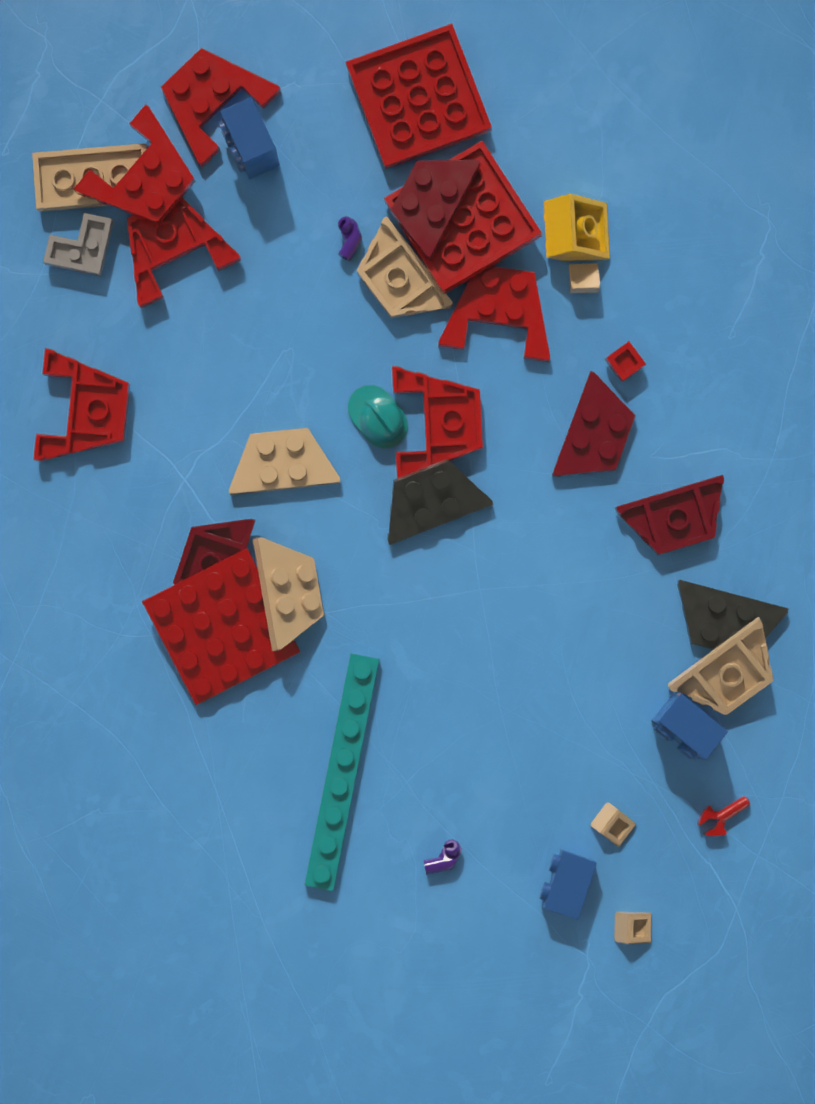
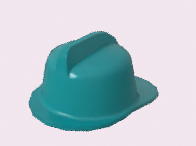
(377, 416)

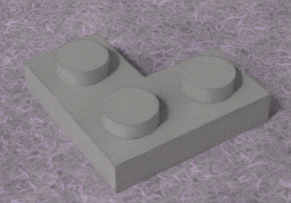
(86, 253)

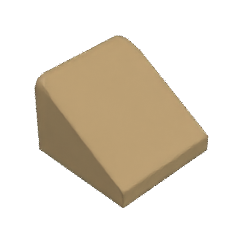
(584, 278)
(613, 824)
(632, 927)

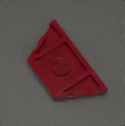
(432, 199)
(595, 432)
(676, 516)
(212, 544)

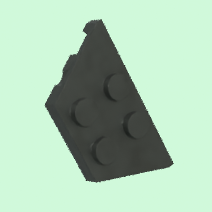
(432, 499)
(718, 615)

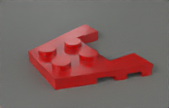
(204, 89)
(153, 181)
(174, 237)
(502, 299)
(95, 409)
(451, 419)

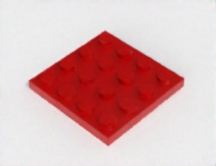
(418, 96)
(484, 229)
(216, 626)

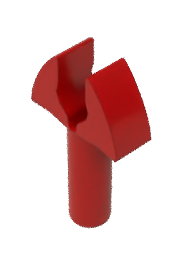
(722, 816)

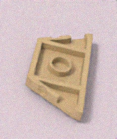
(399, 276)
(282, 462)
(288, 591)
(729, 672)

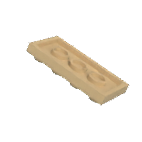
(61, 170)

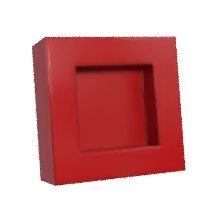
(625, 361)

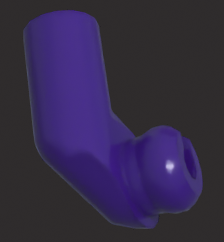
(351, 235)
(446, 859)

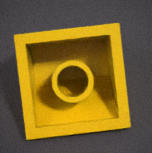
(576, 229)

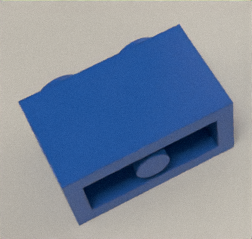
(568, 883)

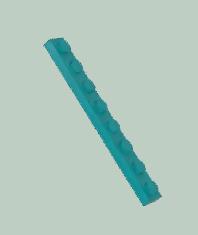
(341, 772)

